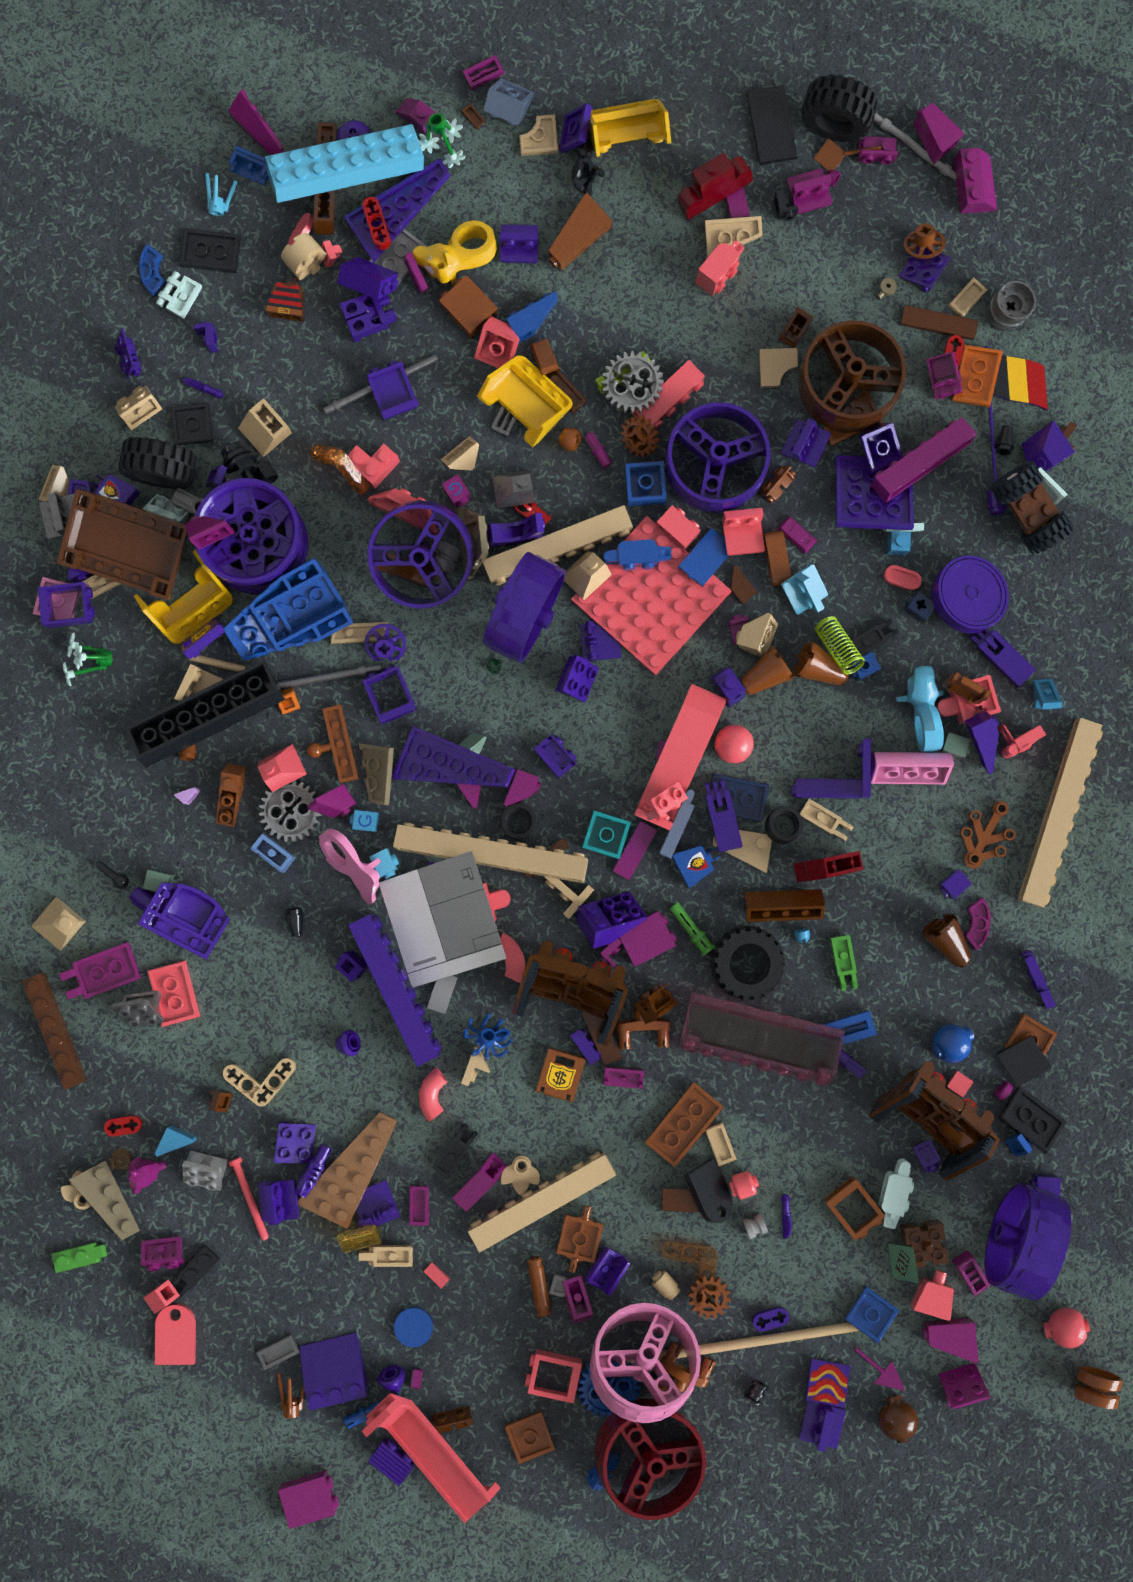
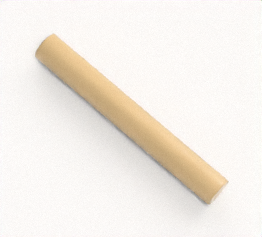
(218, 663)

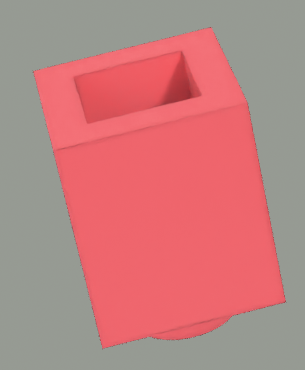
(161, 1296)

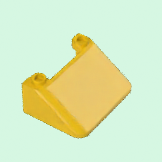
(526, 396)

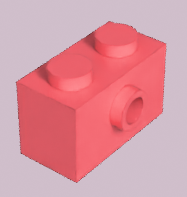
(678, 526)

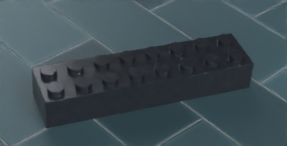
(204, 713)

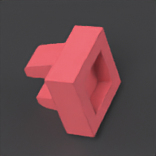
(332, 253)

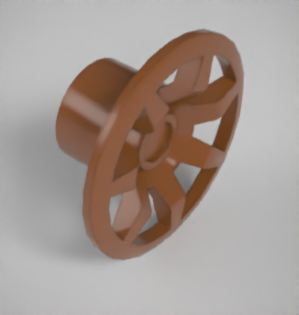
(924, 238)

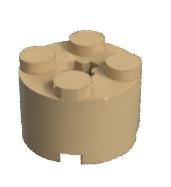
(303, 256)

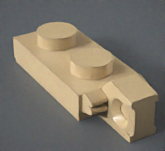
(388, 1255)

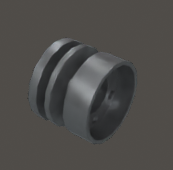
(1018, 299)

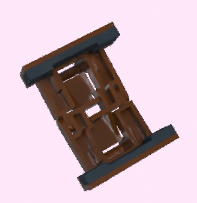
(572, 986)
(933, 1111)

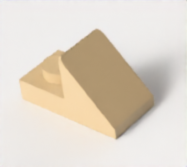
(474, 1062)

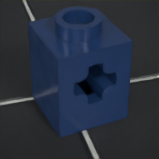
(926, 608)

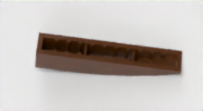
(325, 202)

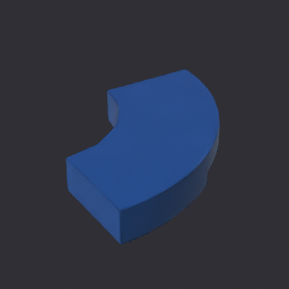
(149, 270)

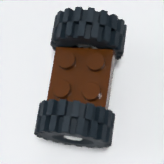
(1032, 508)

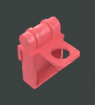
(1021, 743)

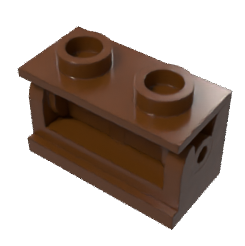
(655, 1003)

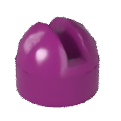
(835, 175)

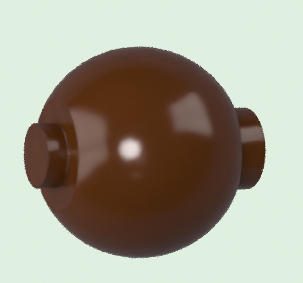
(898, 1419)

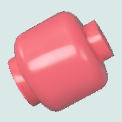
(743, 1185)

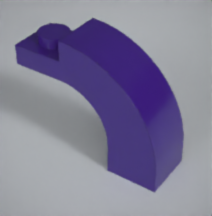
(516, 532)

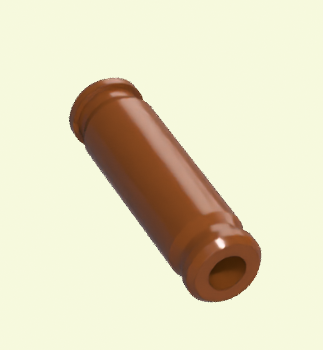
(539, 1287)

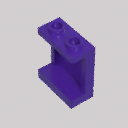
(392, 390)

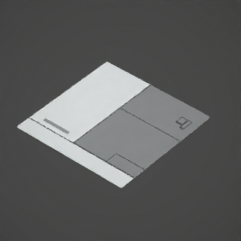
(442, 919)

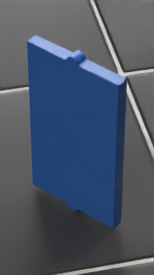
(705, 558)

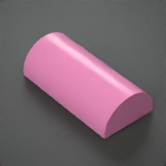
(910, 767)

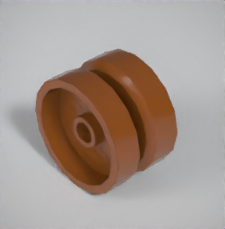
(1098, 1387)

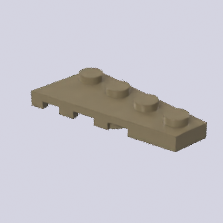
(105, 1197)

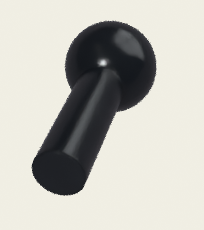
(119, 880)

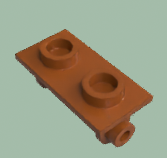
(782, 476)

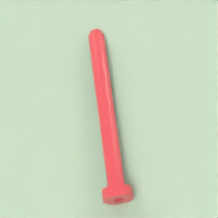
(249, 1197)

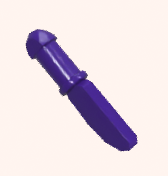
(202, 387)
(786, 1218)

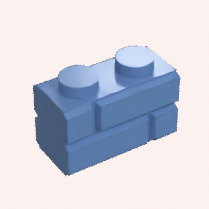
(273, 853)

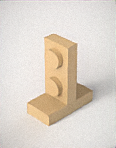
(568, 894)

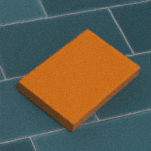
(978, 375)

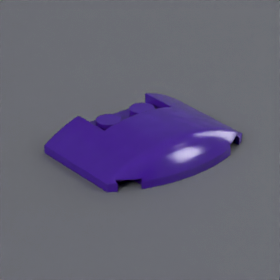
(185, 917)

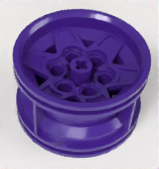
(243, 497)

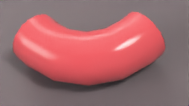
(429, 1094)

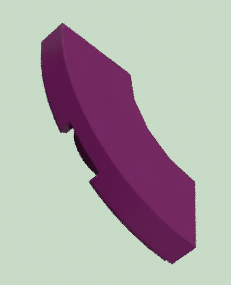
(979, 923)

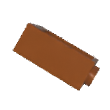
(841, 1193)

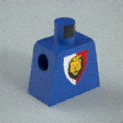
(695, 864)

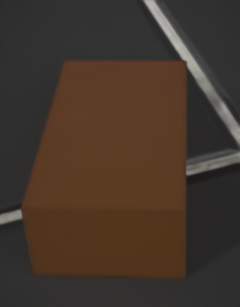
(473, 116)

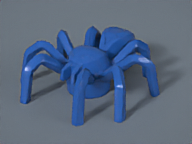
(488, 1037)

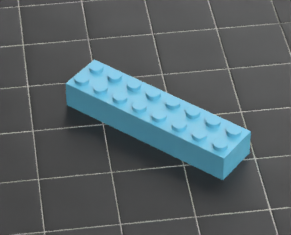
(344, 163)

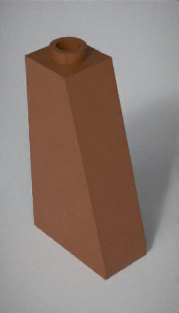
(580, 231)

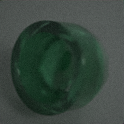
(494, 666)

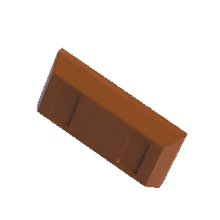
(544, 356)

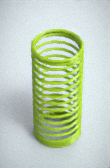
(821, 635)

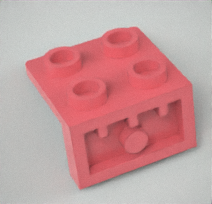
(743, 531)

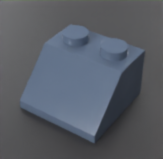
(508, 101)

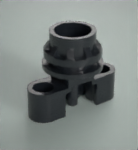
(241, 464)

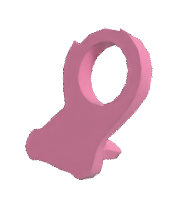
(362, 874)

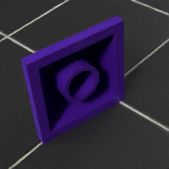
(880, 446)
(1047, 447)

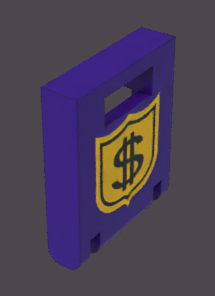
(202, 638)

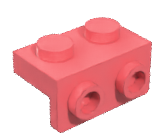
(666, 801)

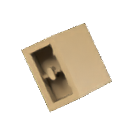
(264, 427)

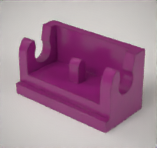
(623, 1077)

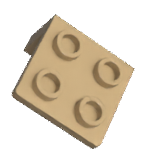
(195, 681)

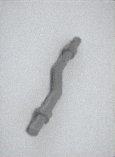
(885, 124)

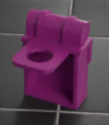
(944, 375)

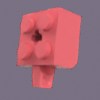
(719, 267)

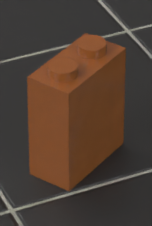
(468, 306)

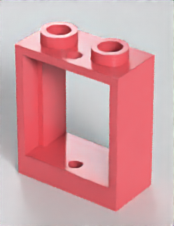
(575, 1363)

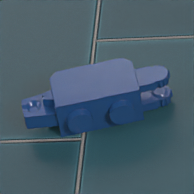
(637, 554)

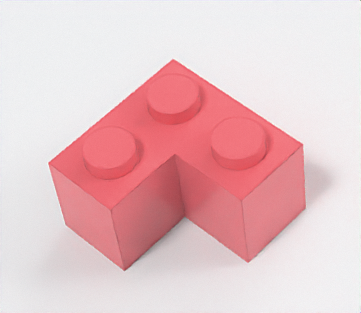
(374, 468)

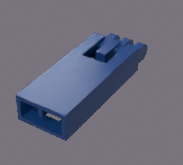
(855, 1026)

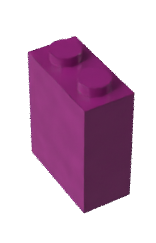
(648, 939)
(308, 1499)

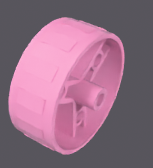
(645, 1361)

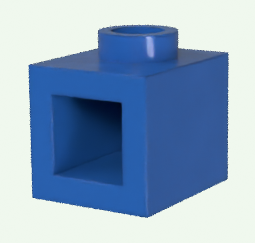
(869, 667)

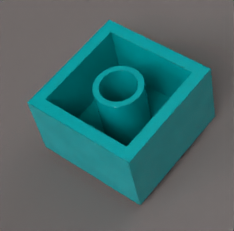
(606, 835)

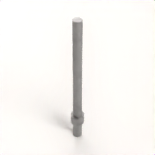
(361, 671)

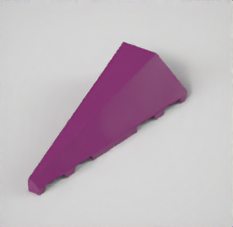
(253, 124)

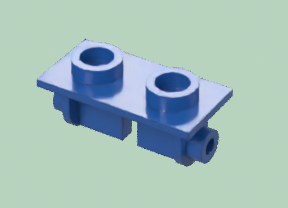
(593, 1479)

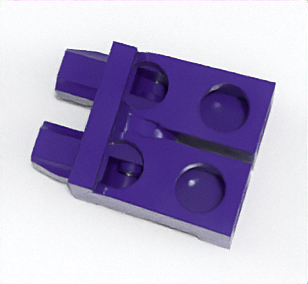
(366, 316)

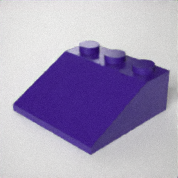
(333, 1371)

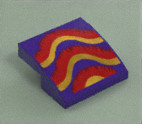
(827, 1383)

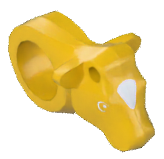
(446, 260)

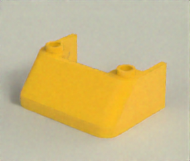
(629, 123)
(192, 609)

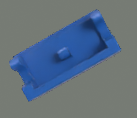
(249, 165)

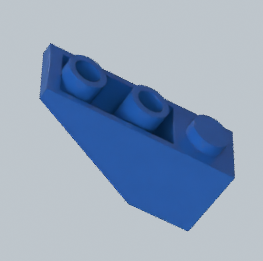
(527, 321)

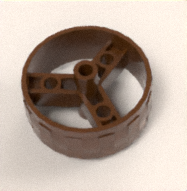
(849, 379)

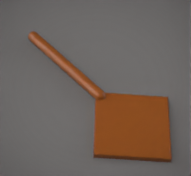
(831, 154)

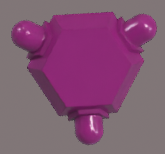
(143, 1173)

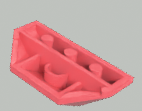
(392, 498)

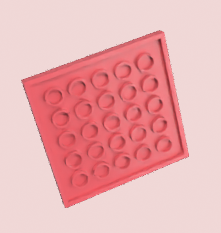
(653, 608)

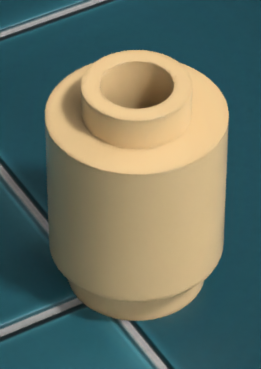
(665, 1284)

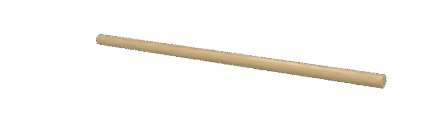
(768, 1339)

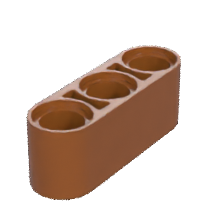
(778, 558)

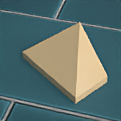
(463, 456)
(56, 482)

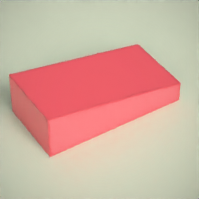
(436, 1275)

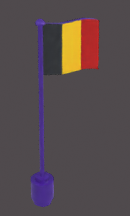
(1017, 382)

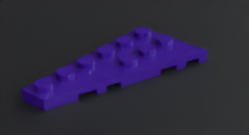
(398, 205)
(441, 761)

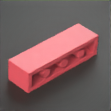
(675, 391)

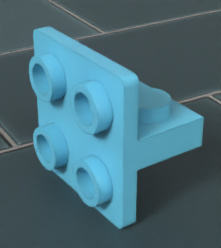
(805, 590)

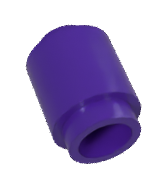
(140, 898)

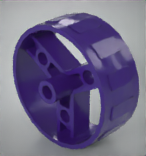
(717, 458)
(378, 556)
(524, 607)
(1027, 1241)

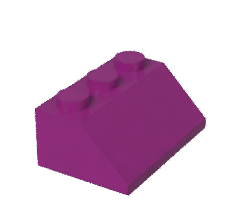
(974, 181)

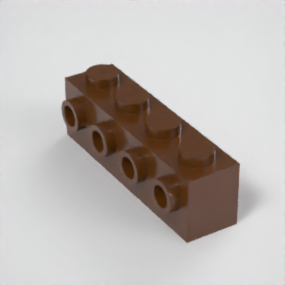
(784, 905)

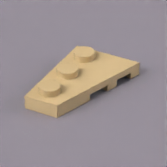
(728, 230)
(754, 850)

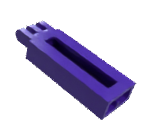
(1007, 661)
(723, 823)

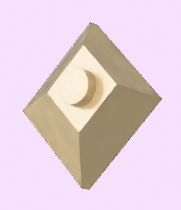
(587, 574)
(757, 635)
(58, 923)

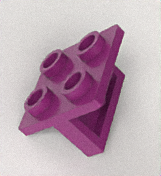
(810, 190)
(963, 1386)

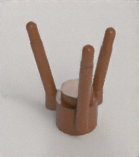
(290, 1405)

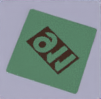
(903, 1263)

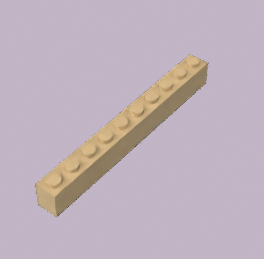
(1060, 812)
(492, 853)

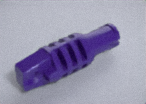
(313, 1171)

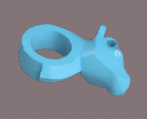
(927, 721)

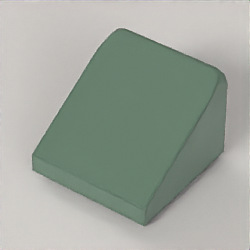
(474, 742)

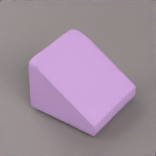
(187, 796)

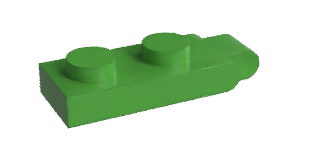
(78, 1256)

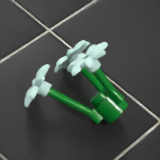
(440, 125)
(103, 658)

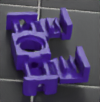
(1038, 981)

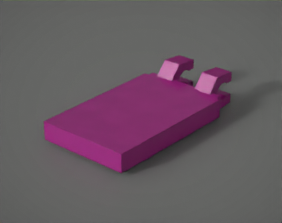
(103, 972)

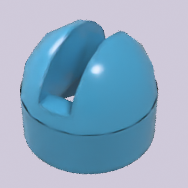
(801, 934)

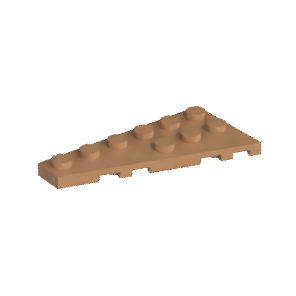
(347, 1178)

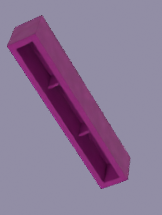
(923, 459)

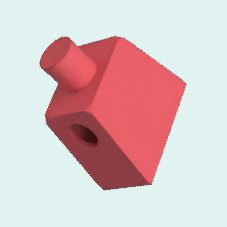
(934, 1296)

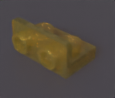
(359, 1238)

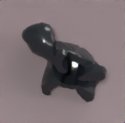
(583, 170)

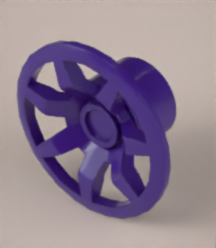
(385, 645)

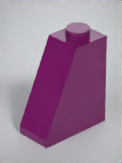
(936, 132)
(479, 1182)
(953, 1337)

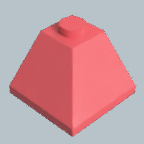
(496, 343)
(281, 768)

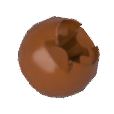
(570, 439)

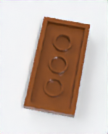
(684, 1124)

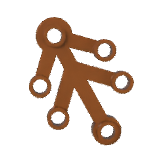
(984, 837)

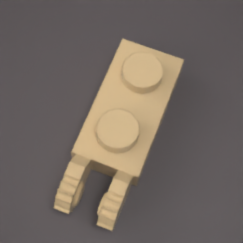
(824, 819)

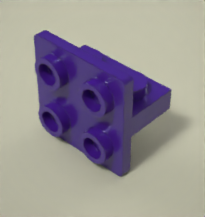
(519, 244)
(806, 442)
(577, 678)
(278, 1201)
(822, 1425)

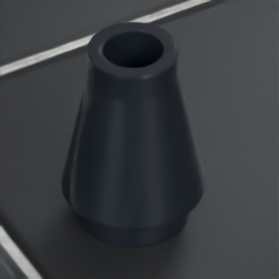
(1005, 441)
(294, 918)

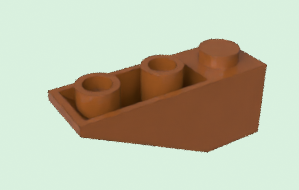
(230, 794)

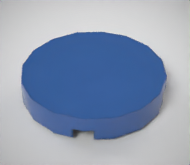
(413, 1327)

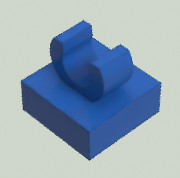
(1018, 1145)

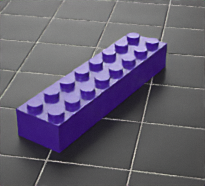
(395, 990)

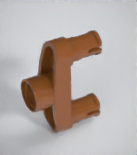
(624, 1028)
(681, 1374)

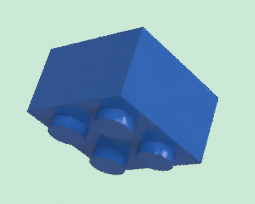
(645, 483)

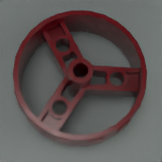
(648, 1456)

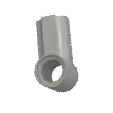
(186, 501)

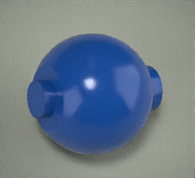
(952, 1043)

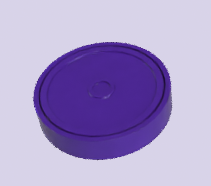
(970, 594)

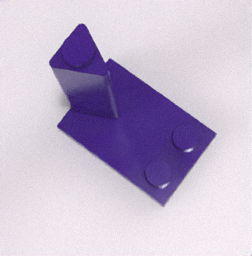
(839, 787)

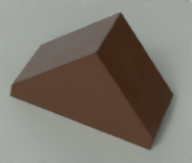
(796, 327)

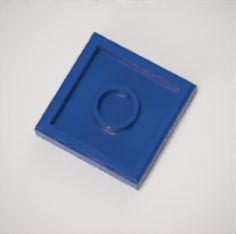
(871, 1314)

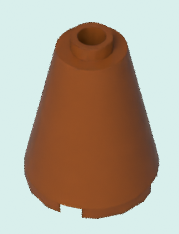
(818, 666)
(766, 673)

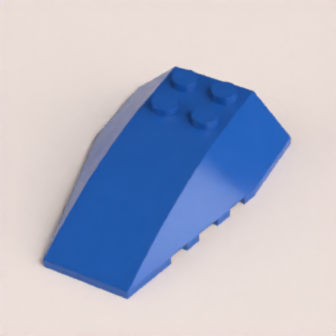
(289, 612)

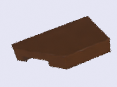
(741, 586)

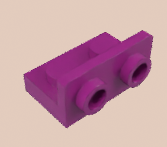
(886, 155)
(162, 1253)

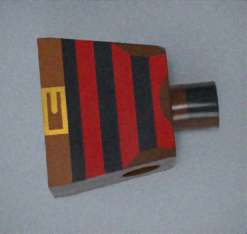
(287, 300)

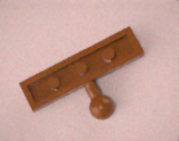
(339, 744)

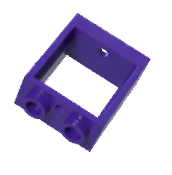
(46, 604)
(398, 712)

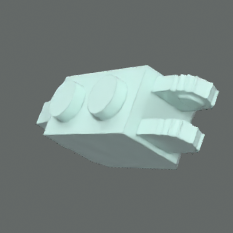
(895, 1193)

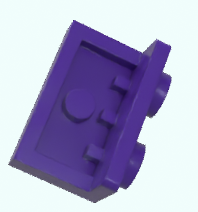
(607, 1270)

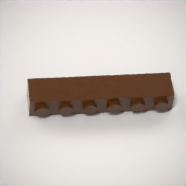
(54, 1030)

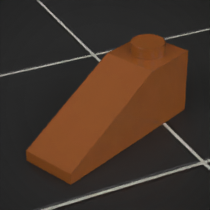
(407, 572)

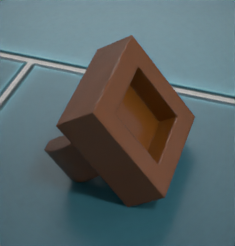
(220, 1101)

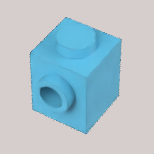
(388, 863)

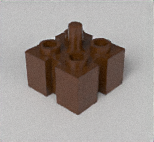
(926, 1242)

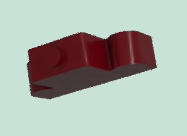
(713, 183)
(828, 867)

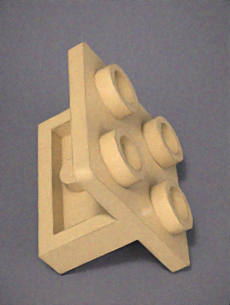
(137, 407)

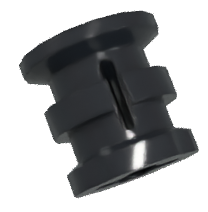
(756, 1392)

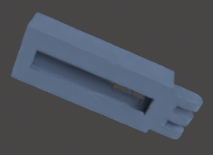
(679, 824)

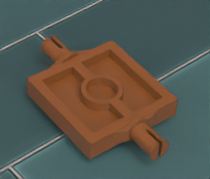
(579, 1238)

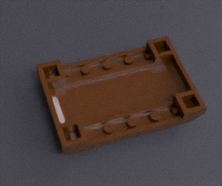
(123, 543)

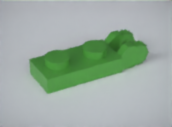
(844, 960)

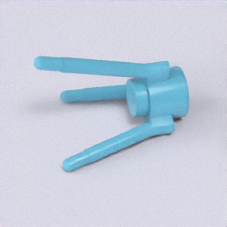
(215, 204)

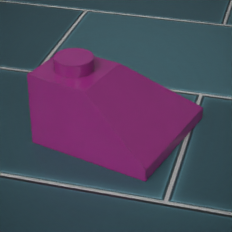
(206, 530)

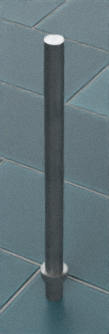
(336, 405)

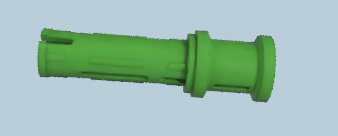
(700, 935)

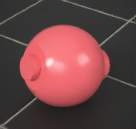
(1067, 1327)

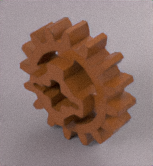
(639, 436)
(704, 1302)

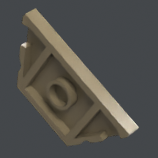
(477, 528)

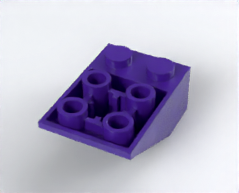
(609, 918)

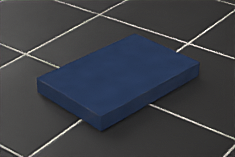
(747, 797)

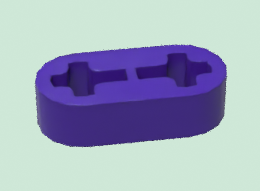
(769, 1314)

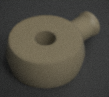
(884, 291)

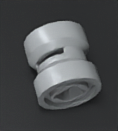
(755, 1226)

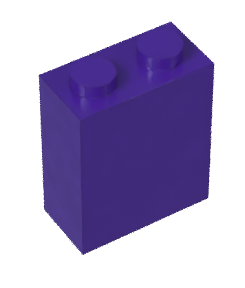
(367, 277)

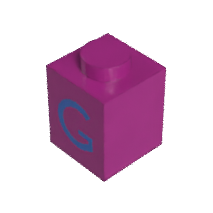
(456, 491)

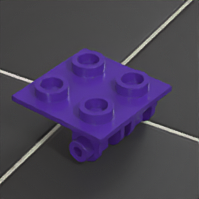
(924, 271)
(129, 361)
(598, 643)
(294, 1143)
(377, 1205)

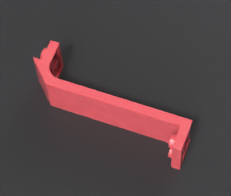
(683, 748)
(431, 1455)

